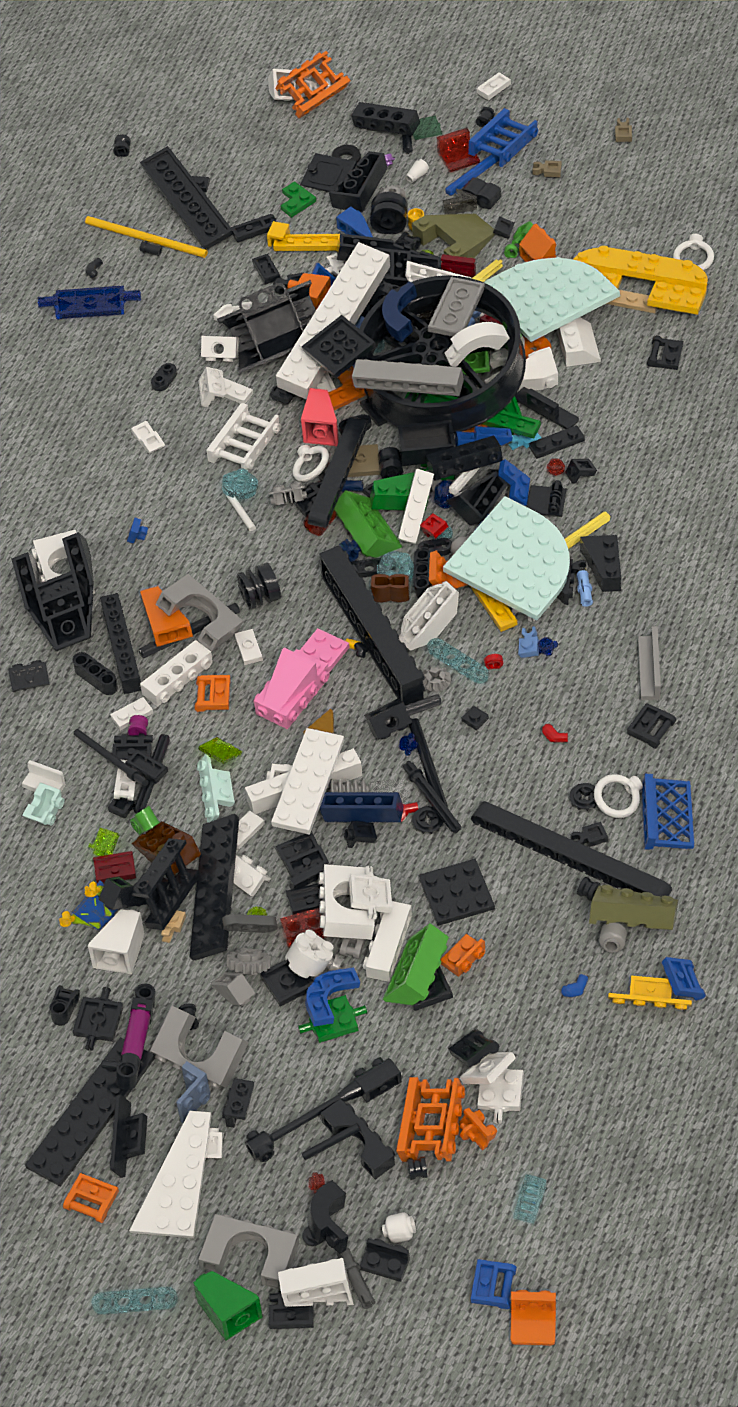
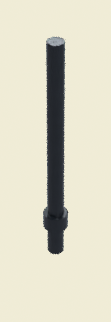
(132, 773)

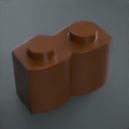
(390, 587)

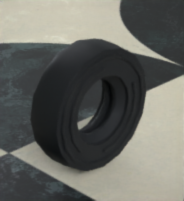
(349, 150)

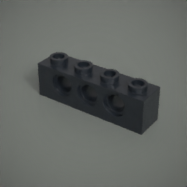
(385, 118)
(464, 457)

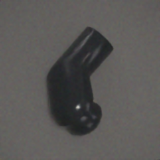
(90, 269)

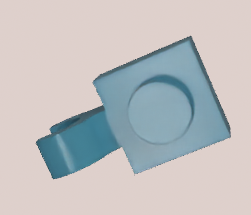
(519, 440)

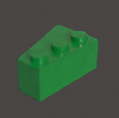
(392, 492)

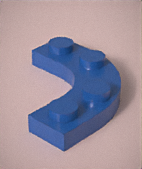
(322, 988)

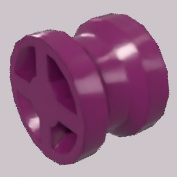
(137, 725)

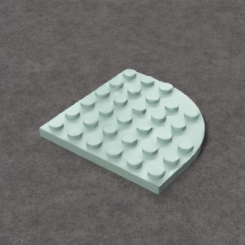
(552, 293)
(514, 559)

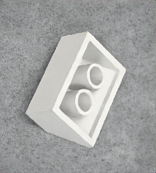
(578, 343)

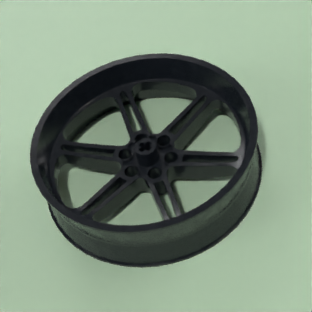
(430, 350)

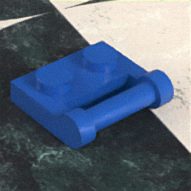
(683, 978)
(486, 1280)

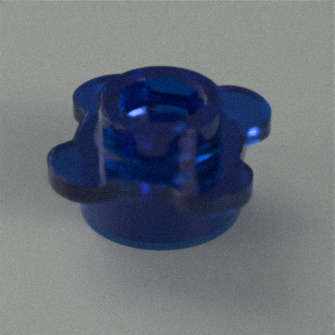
(547, 646)
(408, 744)

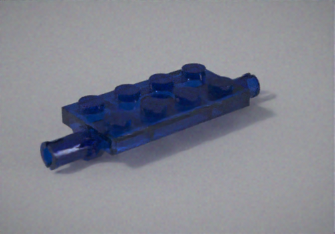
(89, 301)

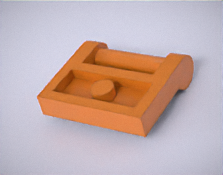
(218, 692)
(92, 1191)

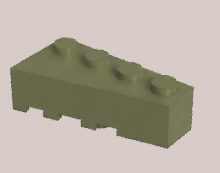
(633, 908)

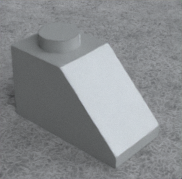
(233, 988)

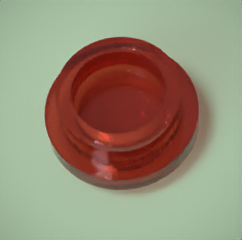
(556, 466)
(316, 1181)

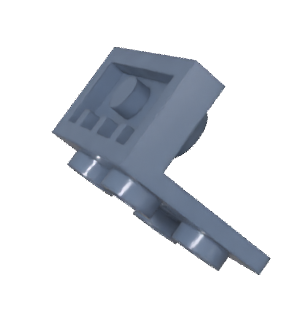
(196, 1092)

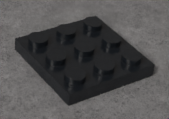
(338, 346)
(456, 892)

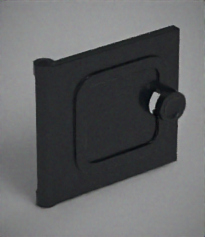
(328, 174)

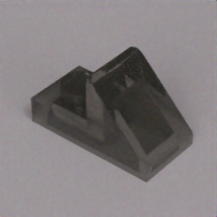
(462, 203)

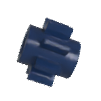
(351, 548)

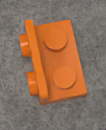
(463, 954)

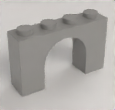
(191, 593)
(171, 1046)
(228, 1232)

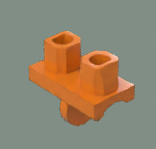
(473, 1128)

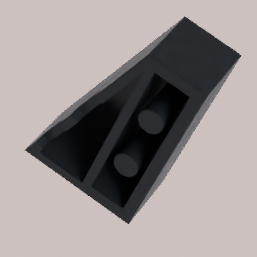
(478, 498)
(603, 559)

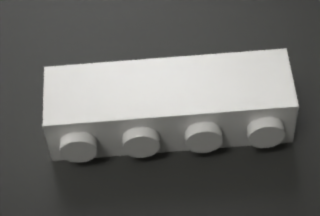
(388, 942)

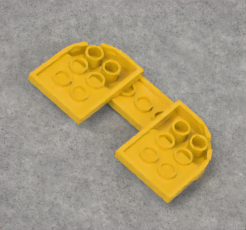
(677, 282)

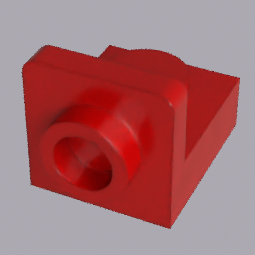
(433, 526)

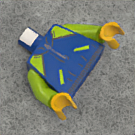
(90, 910)

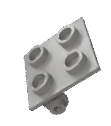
(296, 488)

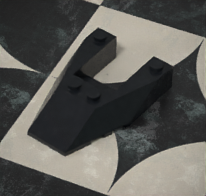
(398, 255)
(63, 603)

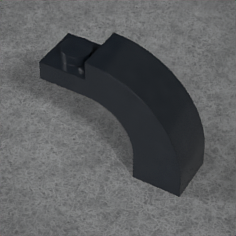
(325, 1203)

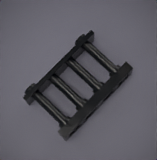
(176, 892)

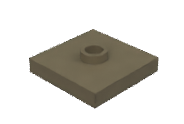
(366, 462)

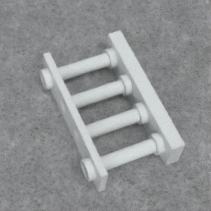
(233, 427)

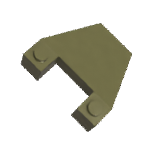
(463, 232)

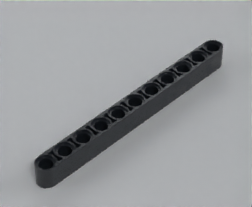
(567, 851)

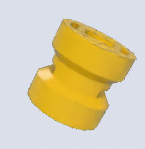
(413, 215)

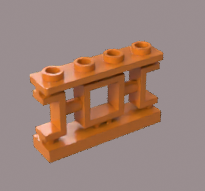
(321, 95)
(414, 1116)

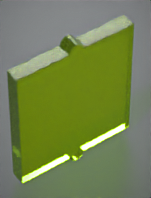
(220, 750)

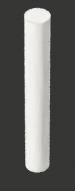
(242, 513)

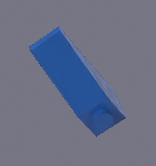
(353, 223)

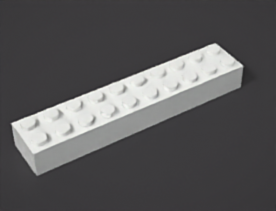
(345, 297)

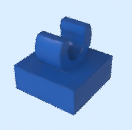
(137, 531)

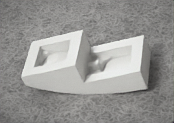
(147, 437)

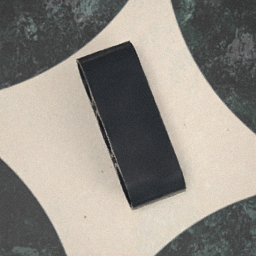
(421, 570)
(95, 673)

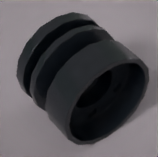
(255, 587)

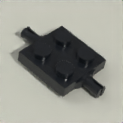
(98, 1019)

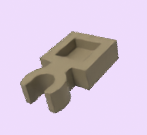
(623, 131)
(550, 168)

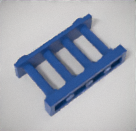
(496, 127)

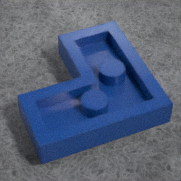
(518, 481)

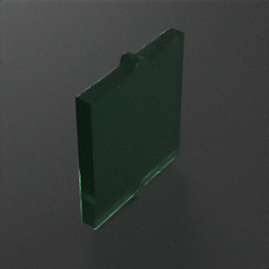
(427, 128)

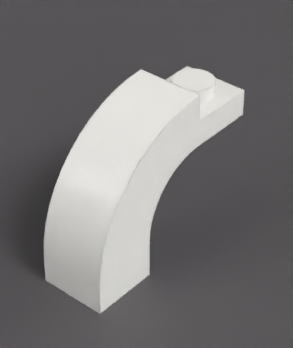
(473, 337)

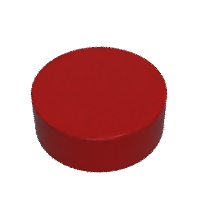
(493, 661)

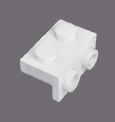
(248, 876)

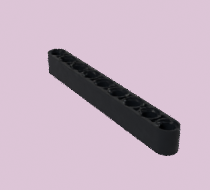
(337, 472)

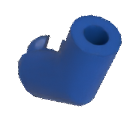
(575, 989)

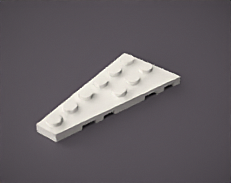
(175, 1194)

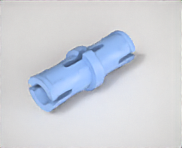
(584, 588)

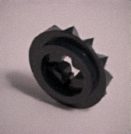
(576, 798)
(420, 823)

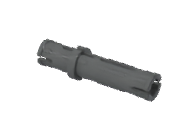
(357, 1279)

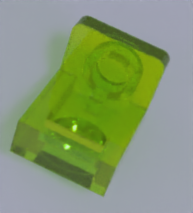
(104, 842)

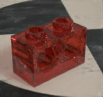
(300, 923)

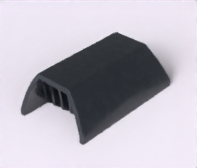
(272, 326)

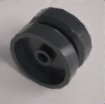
(388, 213)

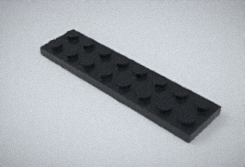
(186, 198)
(214, 887)
(82, 1121)

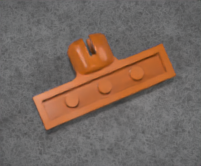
(347, 392)

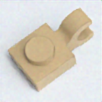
(174, 925)

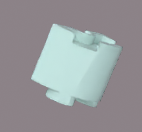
(44, 805)

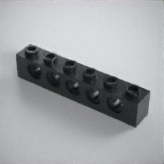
(121, 643)

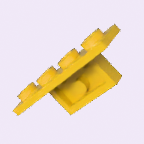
(650, 990)

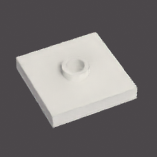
(488, 1068)

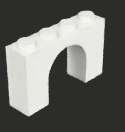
(48, 552)
(336, 919)

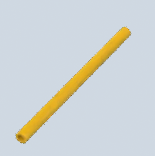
(146, 237)

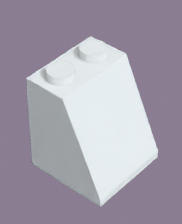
(118, 943)

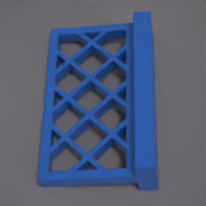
(650, 815)

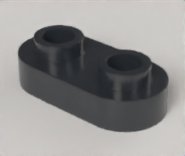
(163, 377)

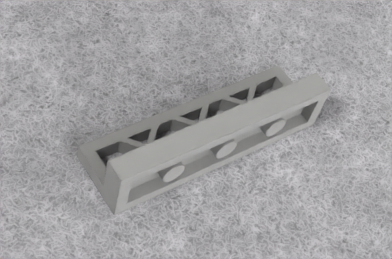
(649, 666)

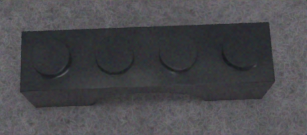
(117, 894)
(376, 1156)

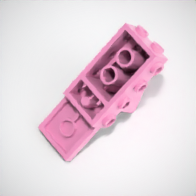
(299, 678)

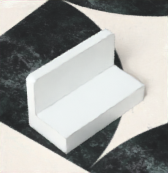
(43, 774)

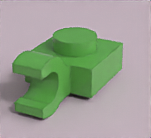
(521, 232)

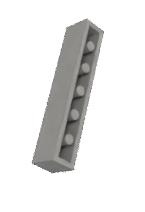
(408, 377)

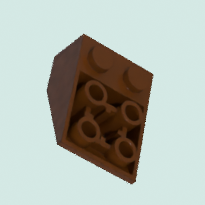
(154, 840)

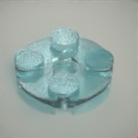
(239, 484)
(397, 559)

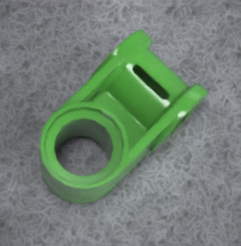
(144, 820)

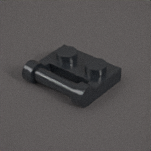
(671, 353)
(646, 721)
(470, 1053)

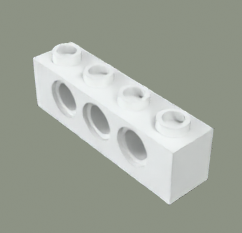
(176, 673)

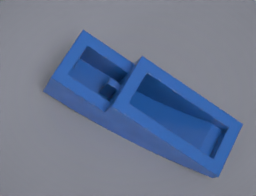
(502, 435)

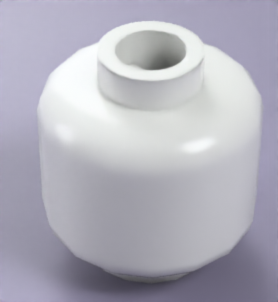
(399, 1227)

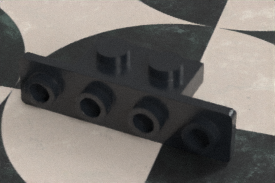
(546, 407)
(128, 1136)

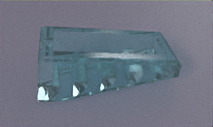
(535, 1186)

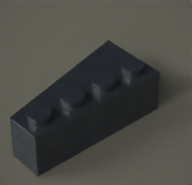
(360, 183)

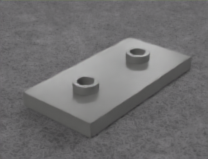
(456, 306)

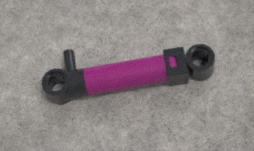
(135, 1038)

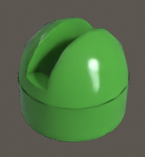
(507, 252)

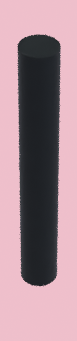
(331, 1141)

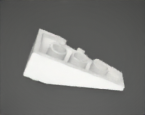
(539, 371)

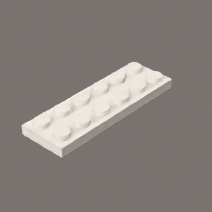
(307, 781)

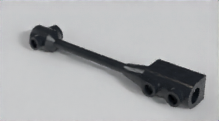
(367, 1084)

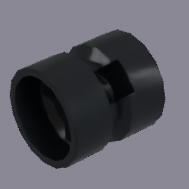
(390, 462)

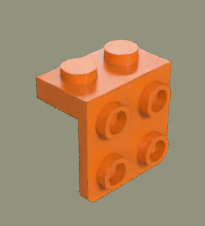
(533, 1318)

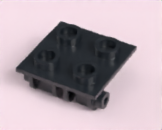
(547, 499)

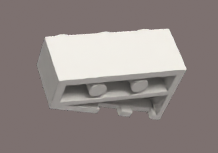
(316, 1283)

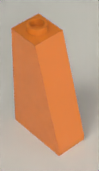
(164, 627)

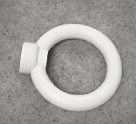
(695, 242)
(305, 449)
(632, 786)

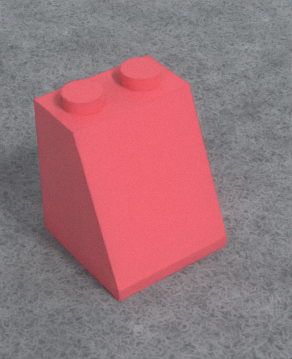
(319, 419)

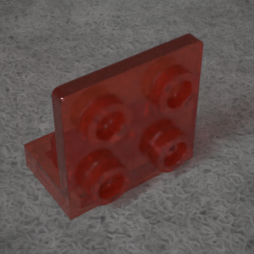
(455, 150)

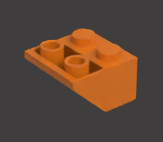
(537, 245)

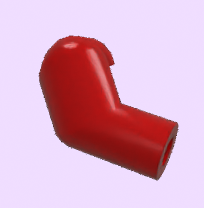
(552, 735)
(409, 808)

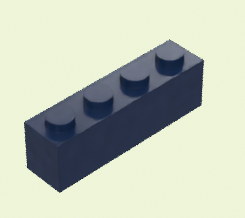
(362, 807)

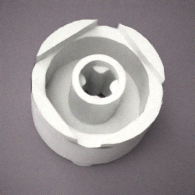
(309, 954)

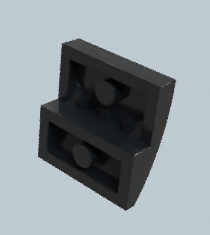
(301, 853)

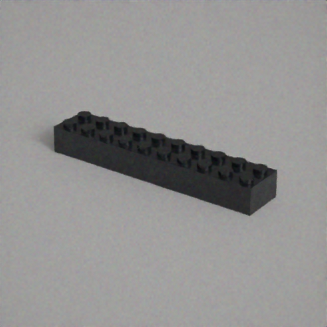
(371, 625)

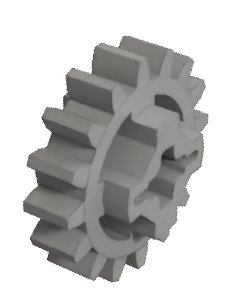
(248, 961)

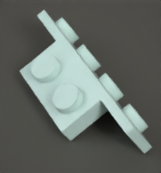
(215, 788)

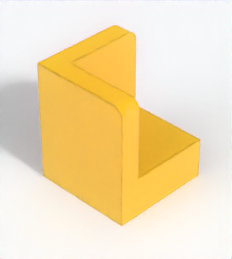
(277, 231)

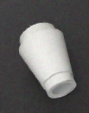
(418, 169)

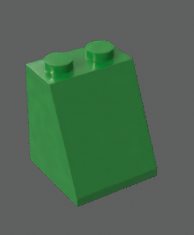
(227, 1304)

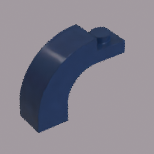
(393, 304)

